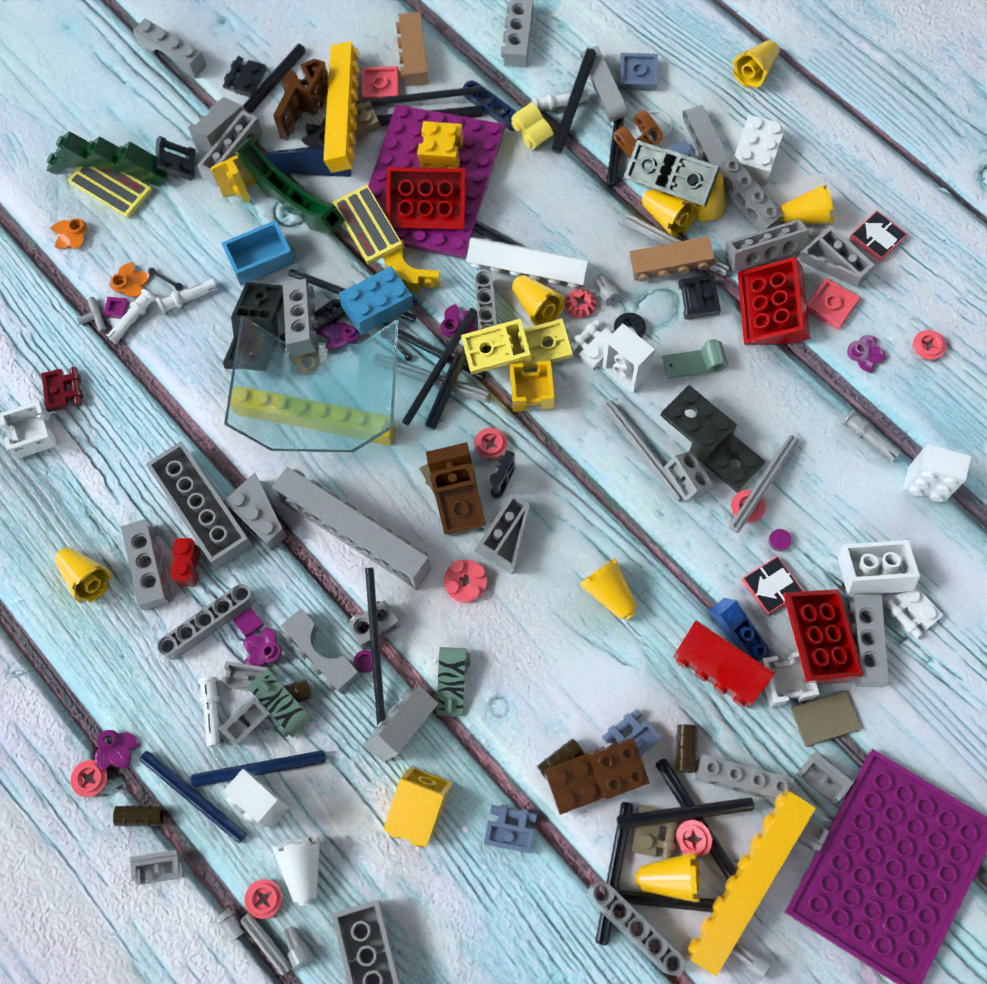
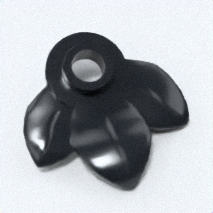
(315, 134)

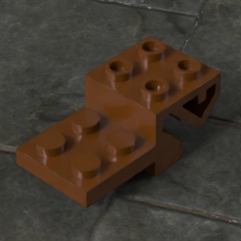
(301, 96)
(455, 488)
(596, 775)

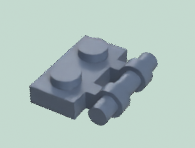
(644, 735)
(510, 836)

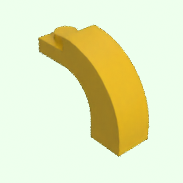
(410, 276)

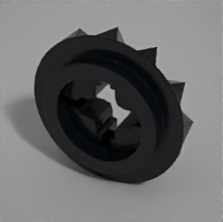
(633, 320)

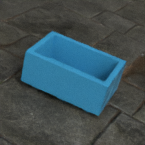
(258, 252)
(376, 300)

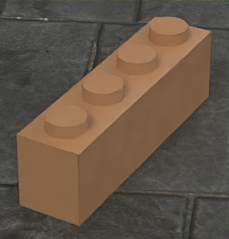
(412, 49)
(672, 258)

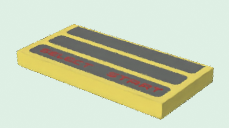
(111, 188)
(367, 224)

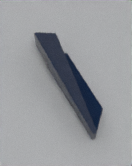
(303, 161)

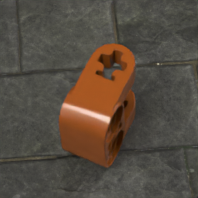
(647, 127)

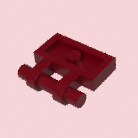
(55, 391)

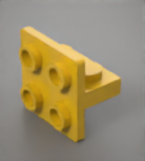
(233, 178)

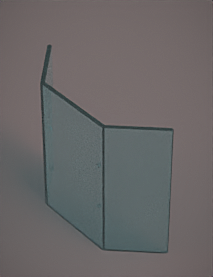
(315, 399)

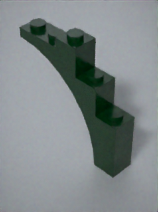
(100, 153)
(273, 183)

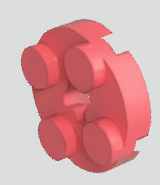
(471, 591)

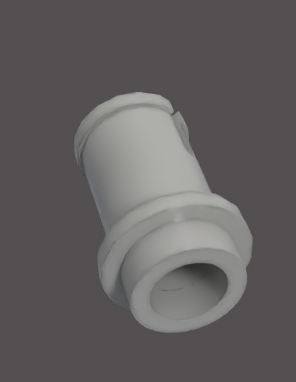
(231, 924)

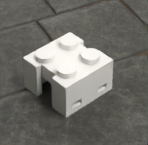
(28, 429)
(787, 681)

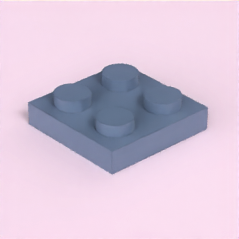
(638, 71)

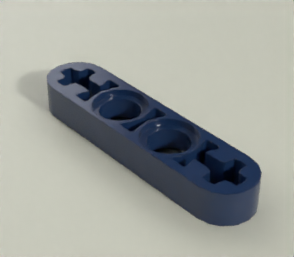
(490, 107)

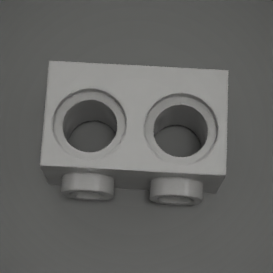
(688, 476)
(384, 627)
(244, 721)

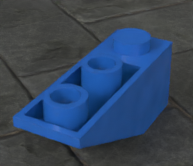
(739, 628)

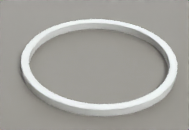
(656, 111)

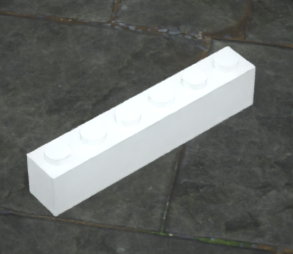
(527, 261)

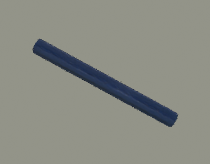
(259, 768)
(193, 797)

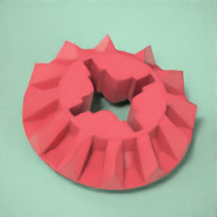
(583, 310)
(938, 344)
(490, 434)
(738, 501)
(79, 781)
(686, 845)
(252, 899)

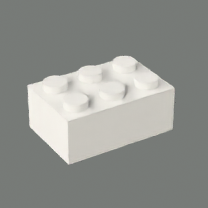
(759, 147)
(628, 357)
(936, 473)
(878, 567)
(256, 800)

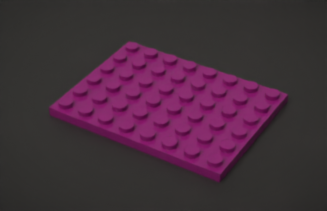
(477, 155)
(891, 871)

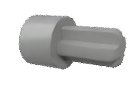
(608, 292)
(299, 954)
(758, 964)

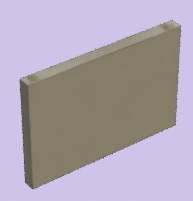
(825, 718)

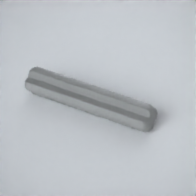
(266, 944)

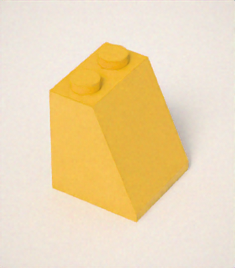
(417, 806)

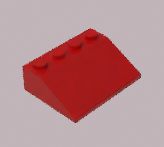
(426, 197)
(774, 303)
(823, 636)
(722, 665)

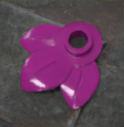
(454, 318)
(339, 335)
(866, 353)
(259, 647)
(118, 751)

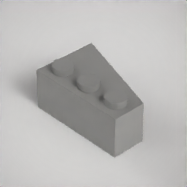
(214, 124)
(837, 258)
(255, 511)
(504, 535)
(401, 723)

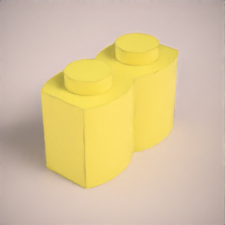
(532, 126)

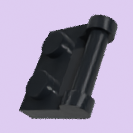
(174, 163)
(706, 297)
(501, 479)

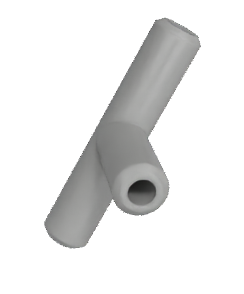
(94, 315)

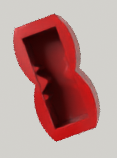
(184, 567)

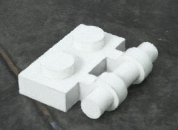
(592, 353)
(918, 607)

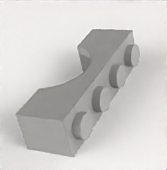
(183, 54)
(338, 671)

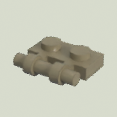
(367, 120)
(646, 837)

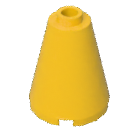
(755, 64)
(716, 205)
(810, 207)
(669, 211)
(538, 300)
(82, 575)
(611, 590)
(671, 877)

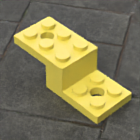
(516, 345)

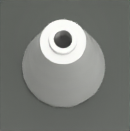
(300, 867)

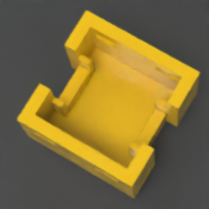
(439, 145)
(532, 387)

